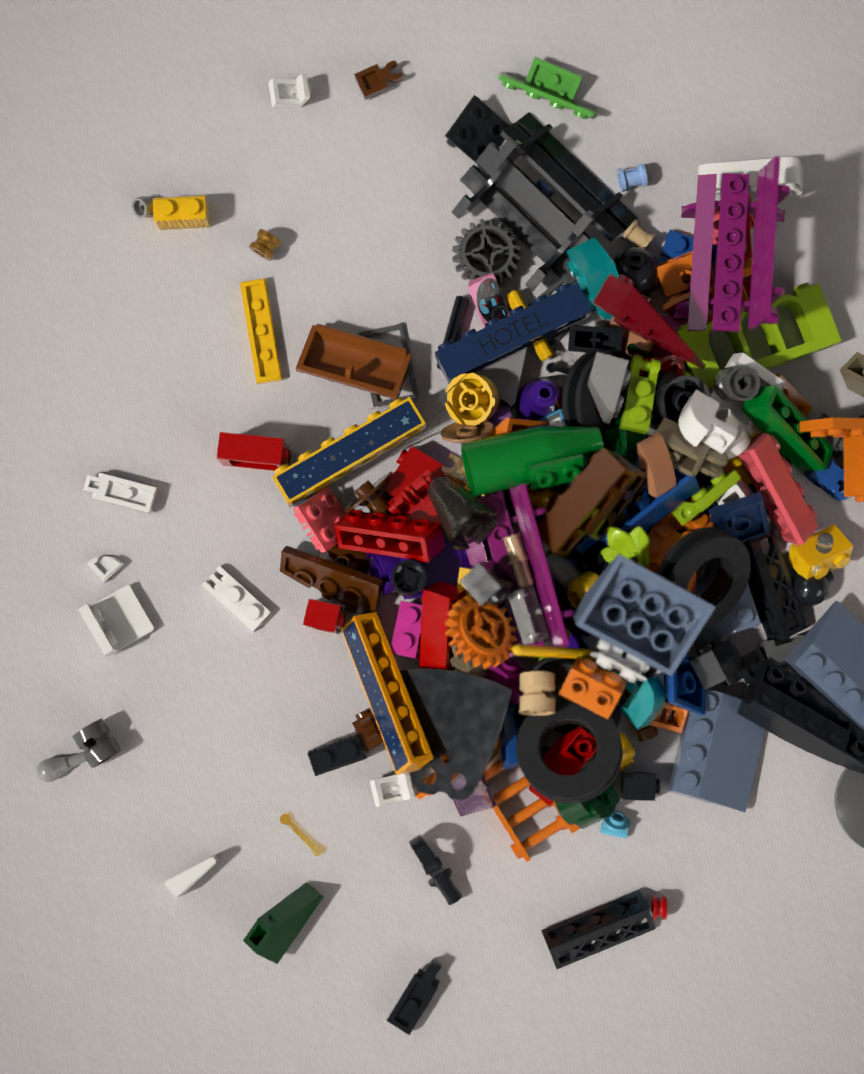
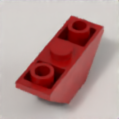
(568, 755)

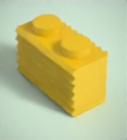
(181, 212)

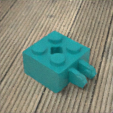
(591, 267)

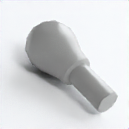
(53, 768)

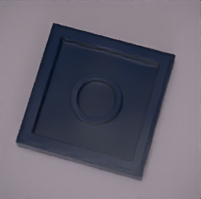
(742, 518)

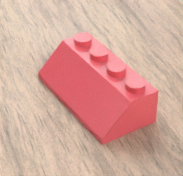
(780, 493)

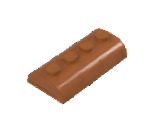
(355, 361)

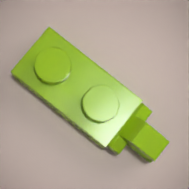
(705, 497)

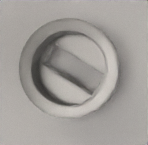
(139, 203)

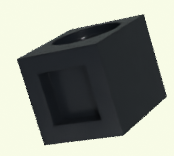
(639, 786)

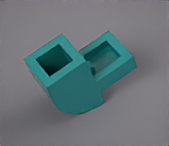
(645, 702)

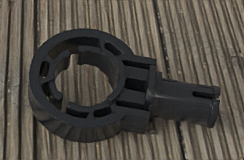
(433, 866)

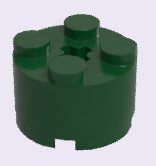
(590, 811)

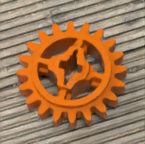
(478, 634)

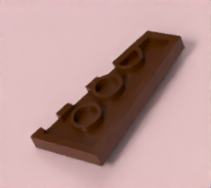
(350, 587)

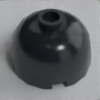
(640, 267)

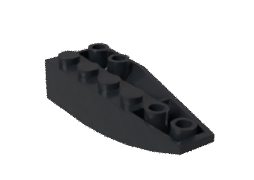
(802, 717)

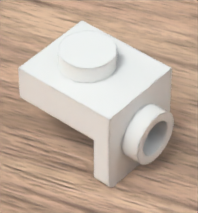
(289, 91)
(392, 789)

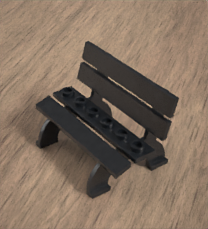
(561, 170)

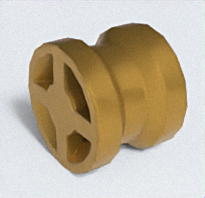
(265, 244)

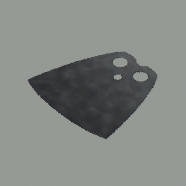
(459, 719)

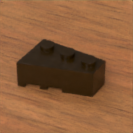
(630, 493)

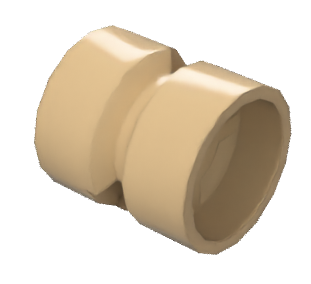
(537, 693)

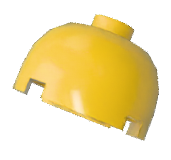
(472, 399)

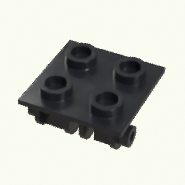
(476, 129)

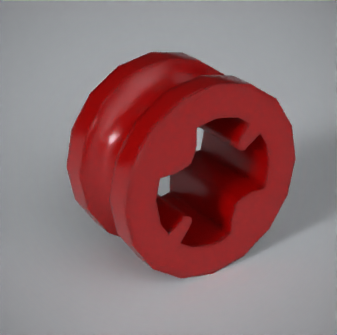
(659, 907)

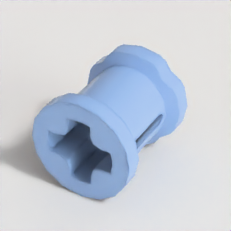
(632, 177)

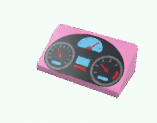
(488, 298)

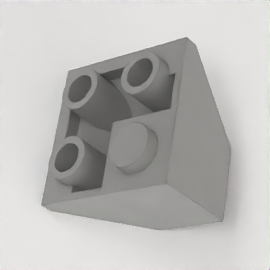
(606, 382)

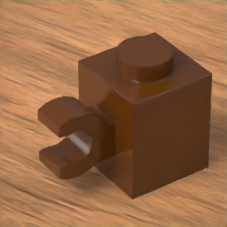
(367, 729)

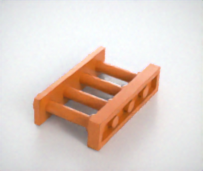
(520, 848)

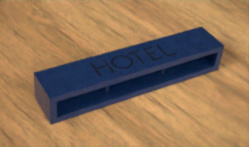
(514, 332)

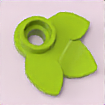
(628, 545)

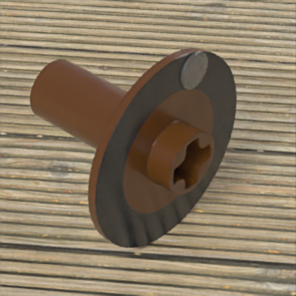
(371, 497)

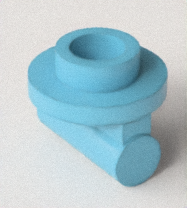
(615, 825)

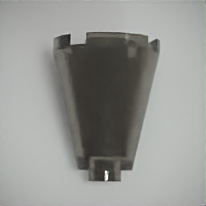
(460, 513)

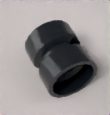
(409, 578)

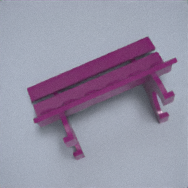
(731, 249)
(525, 516)

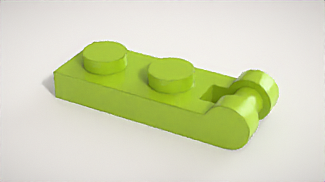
(640, 395)

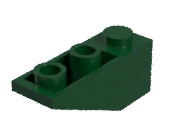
(282, 923)

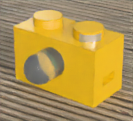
(820, 553)

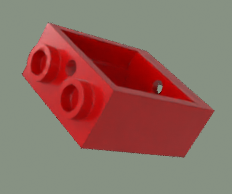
(252, 451)

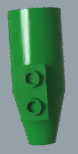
(528, 456)

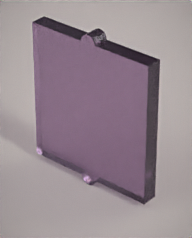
(479, 800)

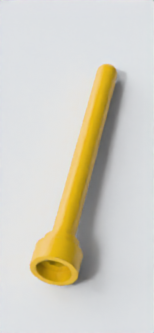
(550, 651)

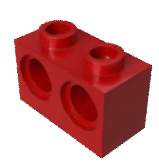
(324, 616)

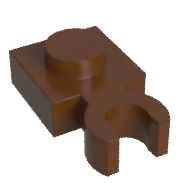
(374, 81)

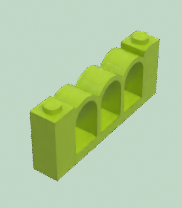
(811, 316)

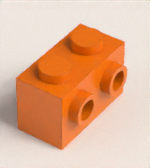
(593, 687)

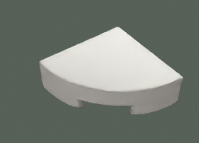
(105, 566)

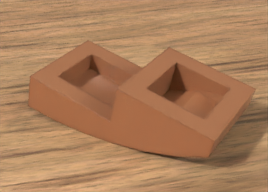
(657, 462)

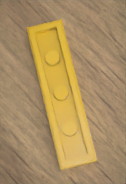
(261, 331)

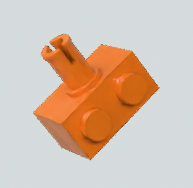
(676, 274)

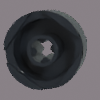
(673, 392)

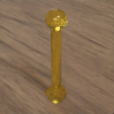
(285, 819)

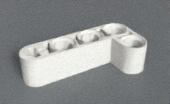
(789, 173)

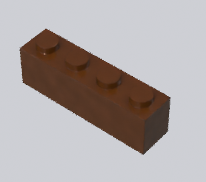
(584, 501)

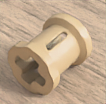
(638, 235)

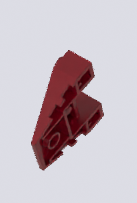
(640, 317)

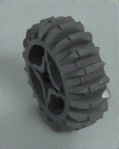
(475, 256)

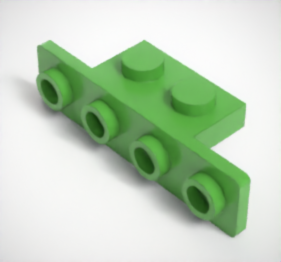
(551, 83)

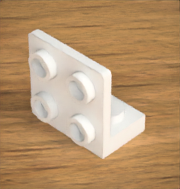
(116, 620)

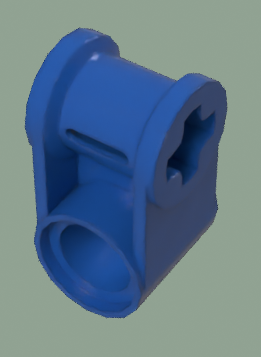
(828, 479)

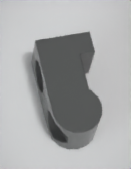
(778, 653)

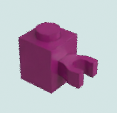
(508, 675)

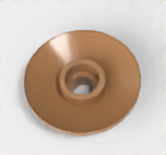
(465, 433)

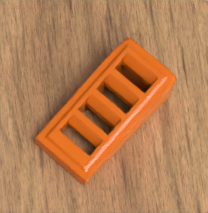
(678, 720)

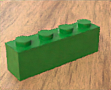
(779, 417)

